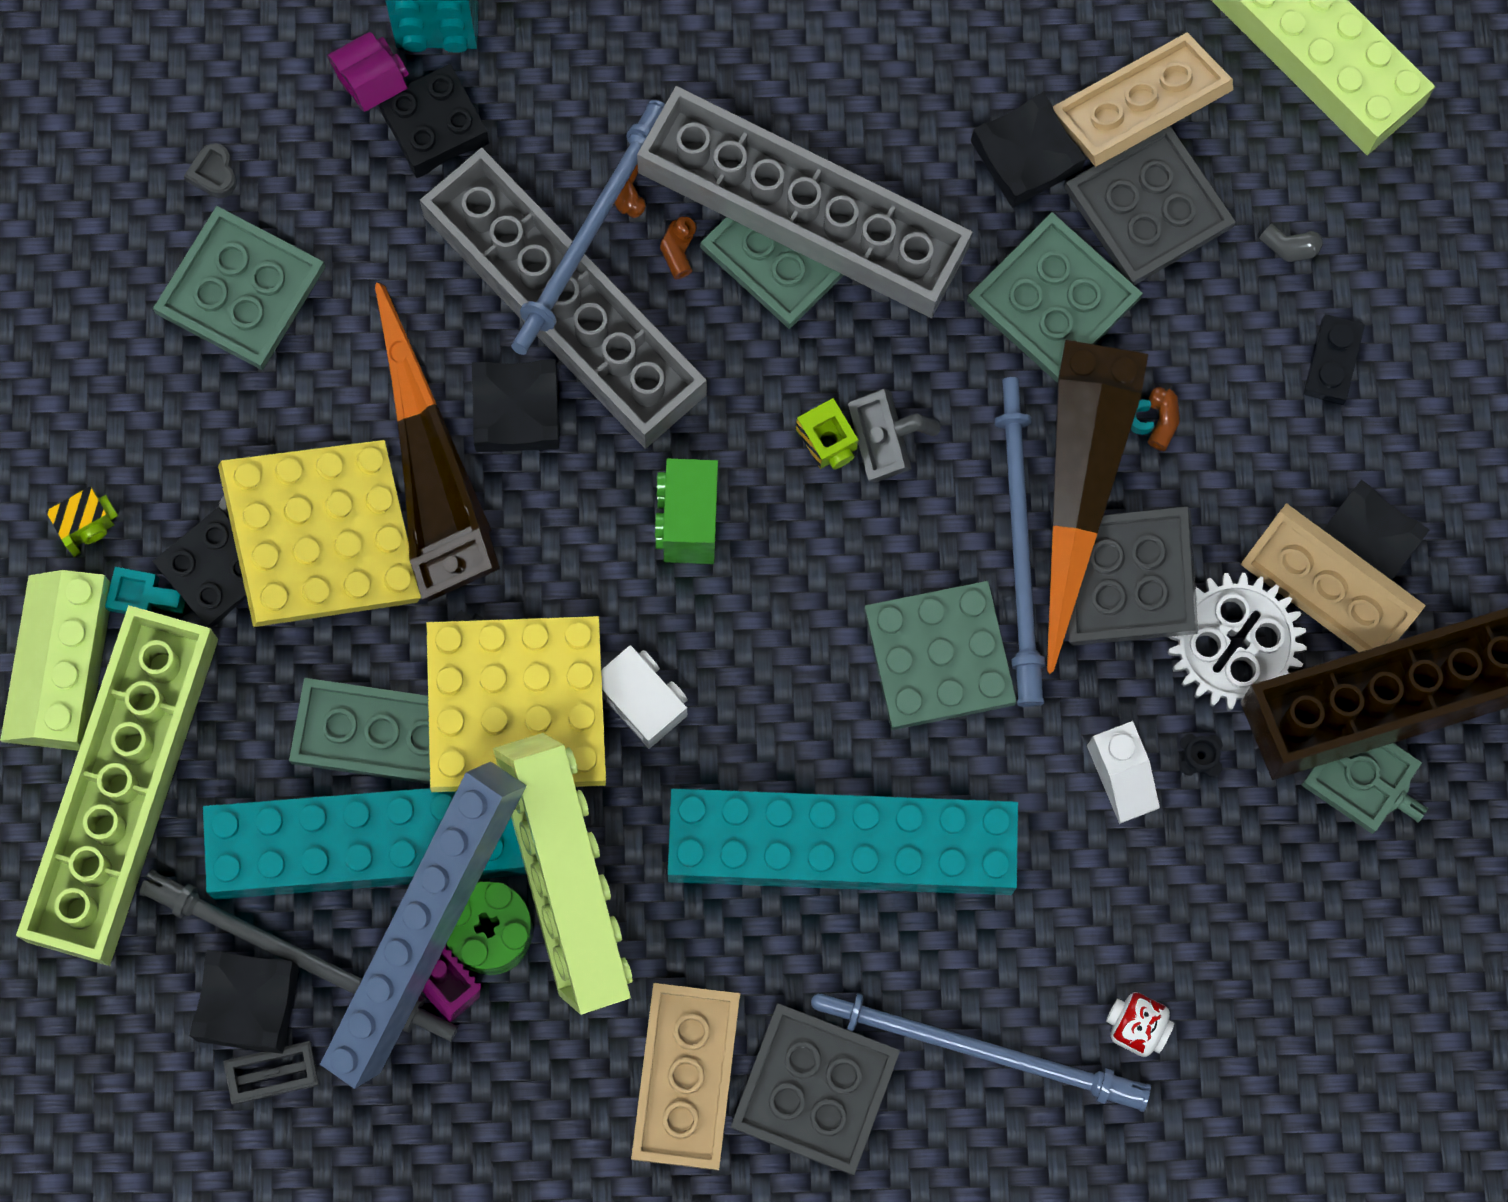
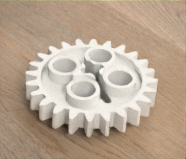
(1265, 662)

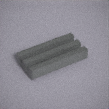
(307, 1065)

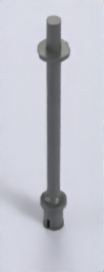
(187, 902)

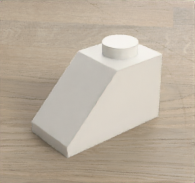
(1124, 771)

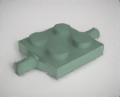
(1368, 785)

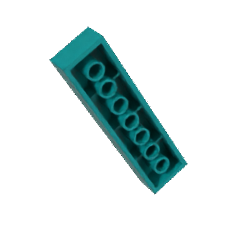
(843, 842)
(330, 843)

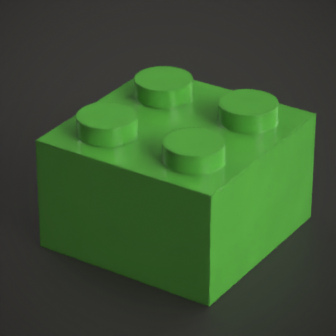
(689, 516)

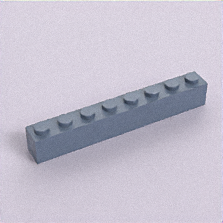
(423, 923)

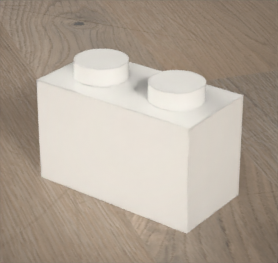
(642, 696)

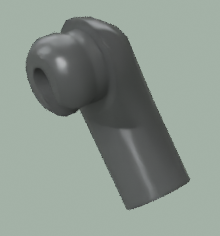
(1294, 247)

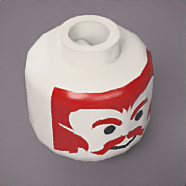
(1140, 1024)

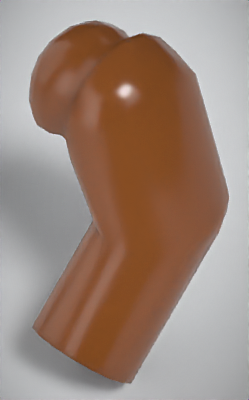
(628, 199)
(675, 244)
(1168, 419)

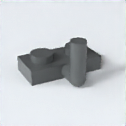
(882, 434)

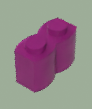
(369, 70)

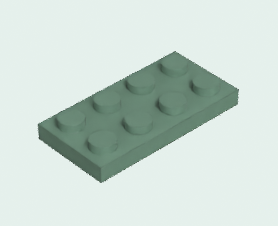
(362, 731)

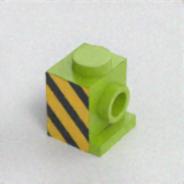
(827, 421)
(82, 519)

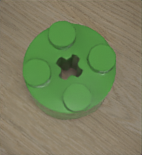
(511, 936)

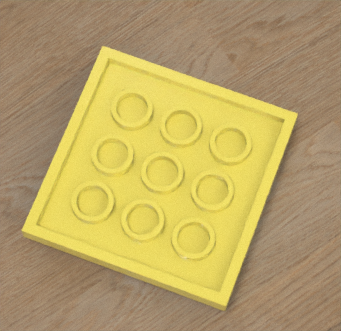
(318, 532)
(510, 683)

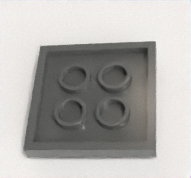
(1150, 205)
(1138, 579)
(815, 1089)

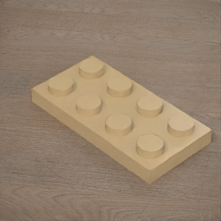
(1142, 99)
(1331, 582)
(685, 1076)

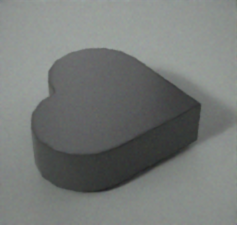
(212, 171)

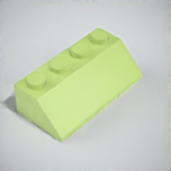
(57, 659)

